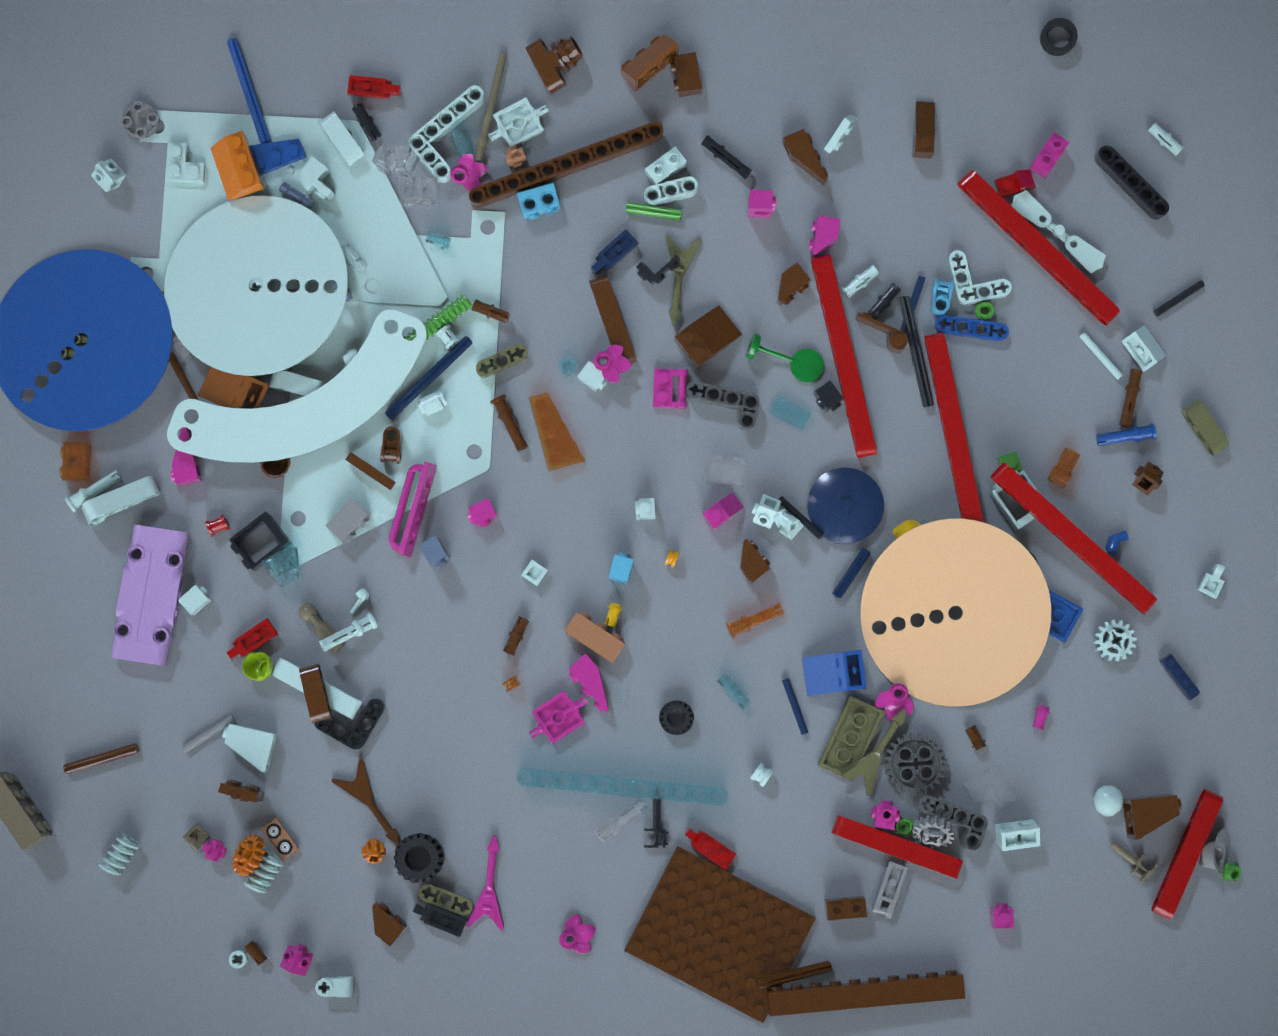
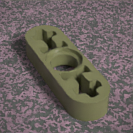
(486, 361)
(434, 888)

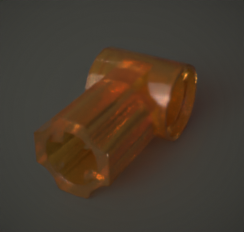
(1062, 471)

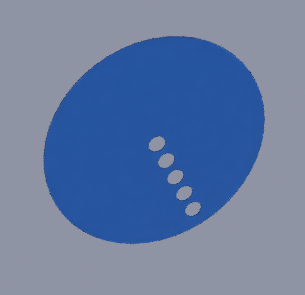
(125, 345)

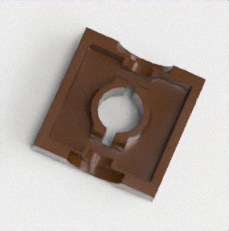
(243, 793)

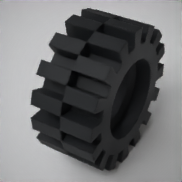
(676, 729)

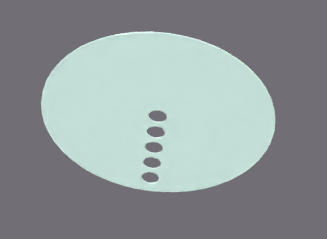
(211, 293)

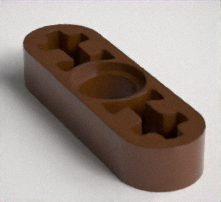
(370, 471)

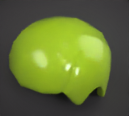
(257, 666)

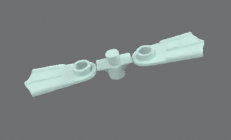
(1084, 253)

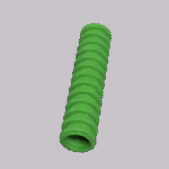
(443, 317)

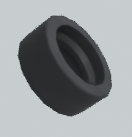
(1068, 26)

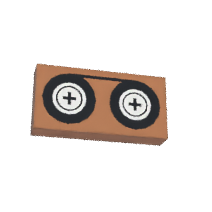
(279, 839)

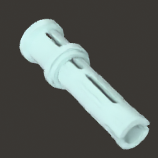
(84, 495)
(357, 628)

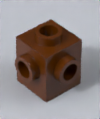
(1148, 478)

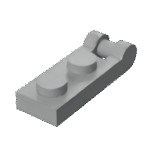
(890, 889)

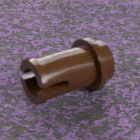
(975, 737)
(255, 952)

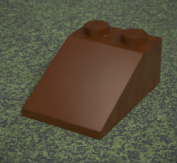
(707, 336)

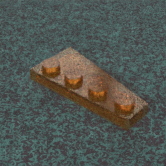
(555, 440)

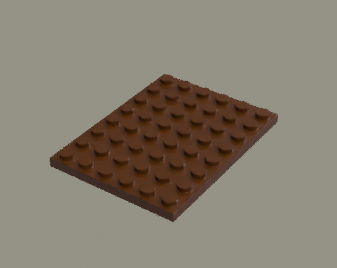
(718, 932)

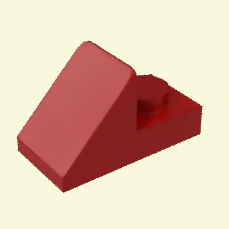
(1015, 183)

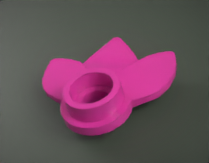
(471, 170)
(615, 363)
(894, 704)
(580, 935)

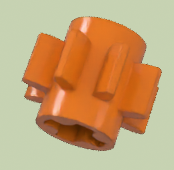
(373, 851)

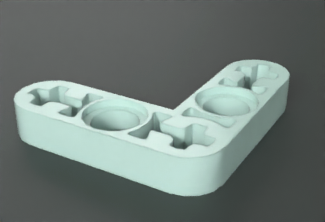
(968, 286)

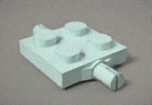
(518, 122)

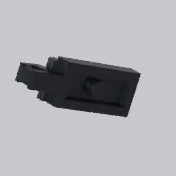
(441, 918)

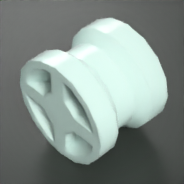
(761, 774)

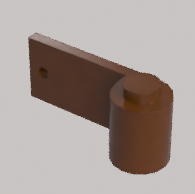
(897, 340)

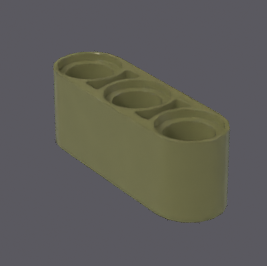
(1205, 427)

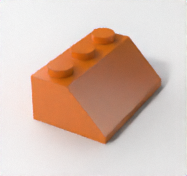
(236, 166)

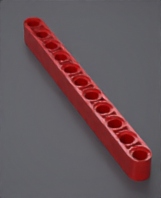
(1038, 247)
(843, 356)
(953, 427)
(1073, 538)

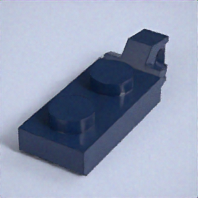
(614, 252)

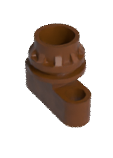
(548, 63)

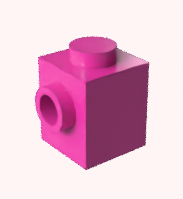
(482, 513)
(1002, 916)

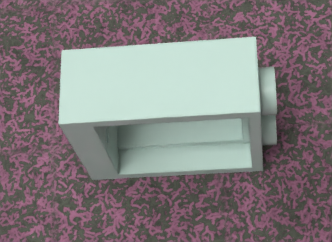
(1022, 521)

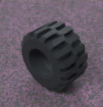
(402, 863)

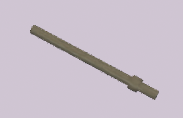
(482, 142)

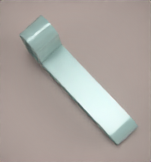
(443, 129)

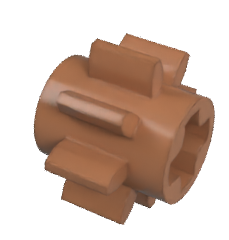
(515, 157)

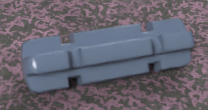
(296, 195)

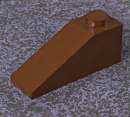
(924, 130)

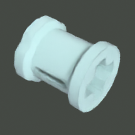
(448, 337)

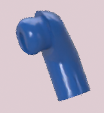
(1113, 542)

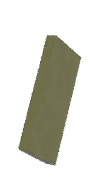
(851, 736)

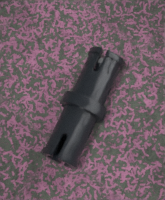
(366, 122)
(884, 300)

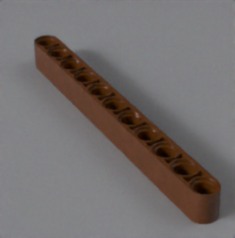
(572, 157)

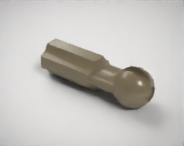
(323, 629)

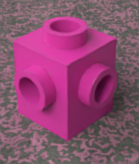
(889, 821)
(296, 959)

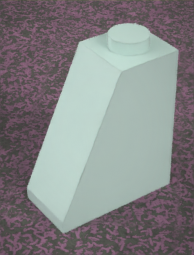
(251, 744)

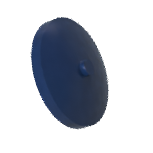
(845, 505)

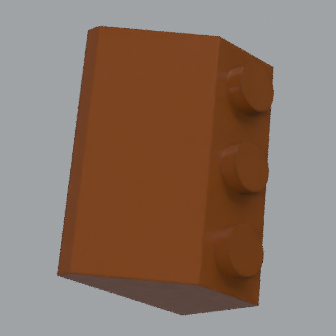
(649, 61)

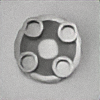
(140, 120)

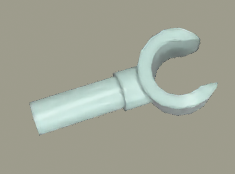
(363, 595)

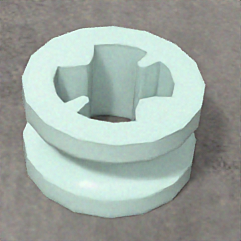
(238, 953)

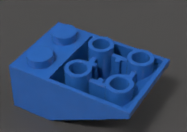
(834, 672)

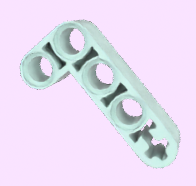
(119, 499)

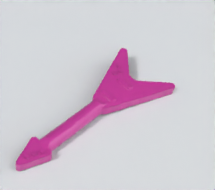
(487, 901)

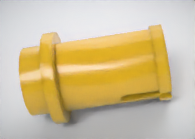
(613, 613)

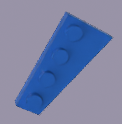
(277, 154)

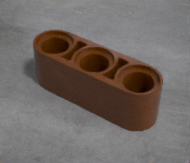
(315, 693)

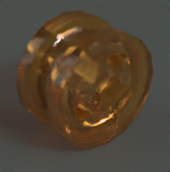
(511, 683)

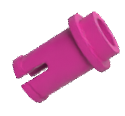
(1040, 717)

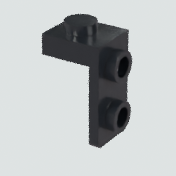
(646, 273)

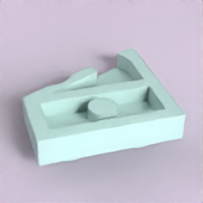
(844, 128)

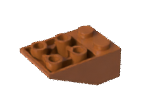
(232, 390)

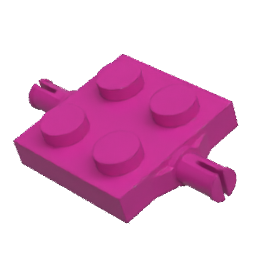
(558, 717)

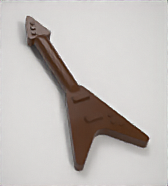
(361, 790)

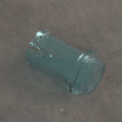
(437, 239)

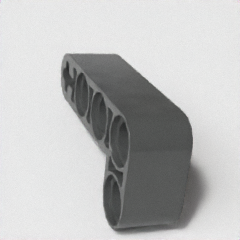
(721, 401)
(950, 811)

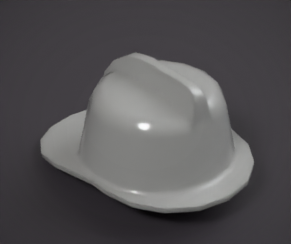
(1215, 853)

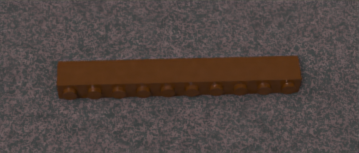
(866, 993)

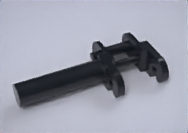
(656, 825)

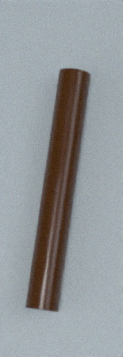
(182, 377)

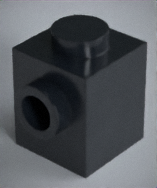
(828, 397)

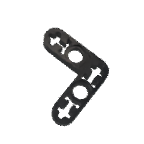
(350, 732)

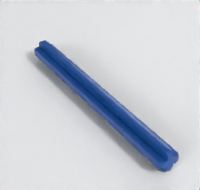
(248, 91)

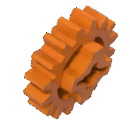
(248, 854)

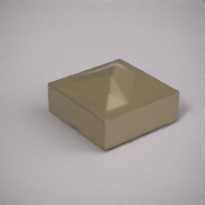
(196, 837)

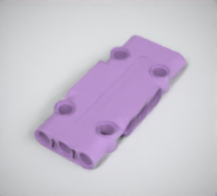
(149, 595)

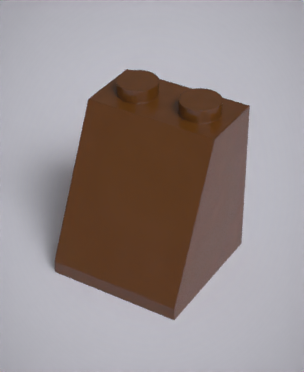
(1149, 813)

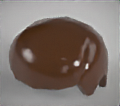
(275, 468)

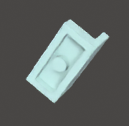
(1144, 348)

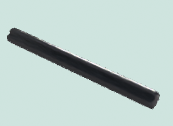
(916, 351)

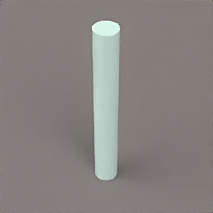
(1100, 355)

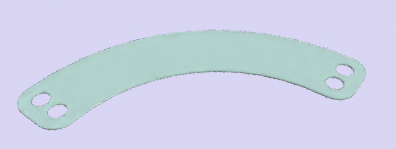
(312, 419)

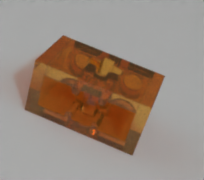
(79, 471)

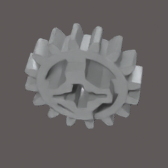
(933, 830)

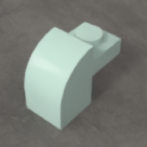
(312, 176)

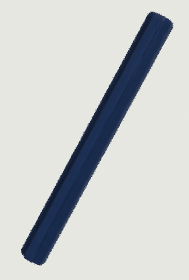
(429, 377)

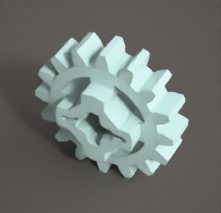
(1119, 646)

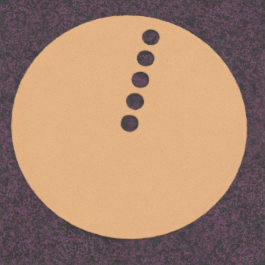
(1001, 603)

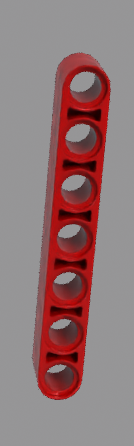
(897, 846)
(1187, 854)

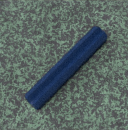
(851, 573)

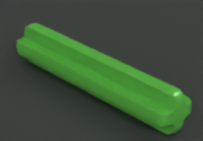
(653, 211)

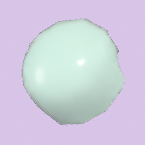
(1108, 800)

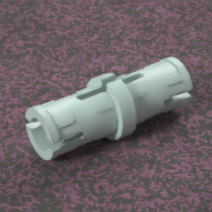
(1165, 139)
(860, 281)

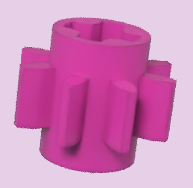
(214, 850)

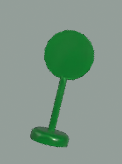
(805, 364)

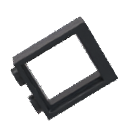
(265, 518)

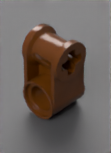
(391, 447)

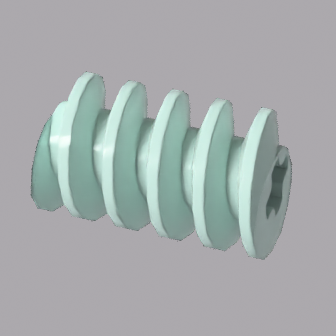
(120, 854)
(265, 872)

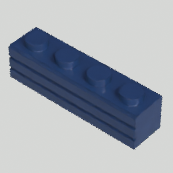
(1179, 677)

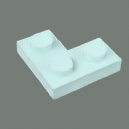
(179, 169)

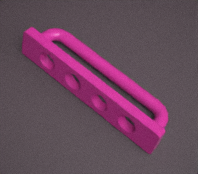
(417, 510)

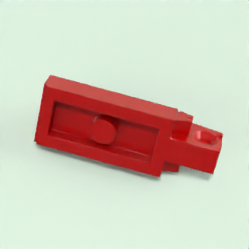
(372, 87)
(253, 639)
(711, 848)

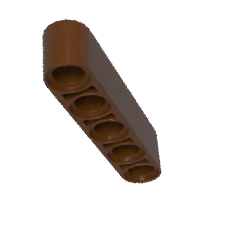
(611, 316)

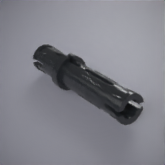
(720, 152)

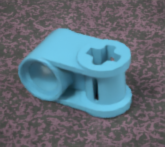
(942, 294)

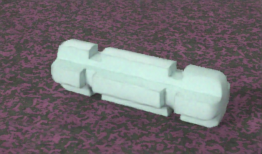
(352, 256)

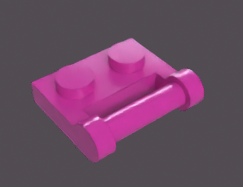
(664, 386)

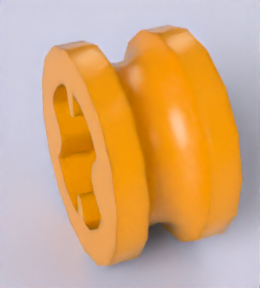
(672, 558)

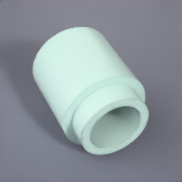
(432, 403)

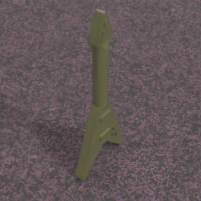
(686, 258)
(870, 763)

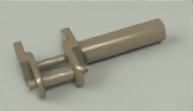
(1133, 860)

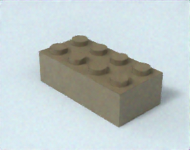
(20, 815)

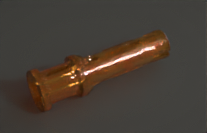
(745, 623)

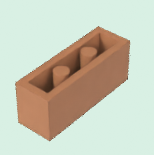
(595, 636)

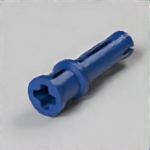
(1136, 434)

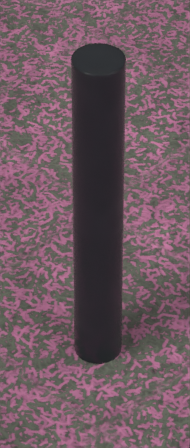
(1180, 297)
(794, 512)

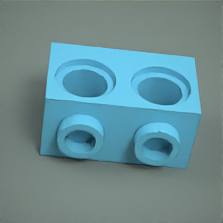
(537, 196)
(621, 568)

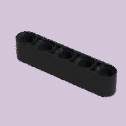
(1133, 192)

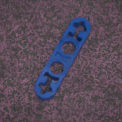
(971, 328)

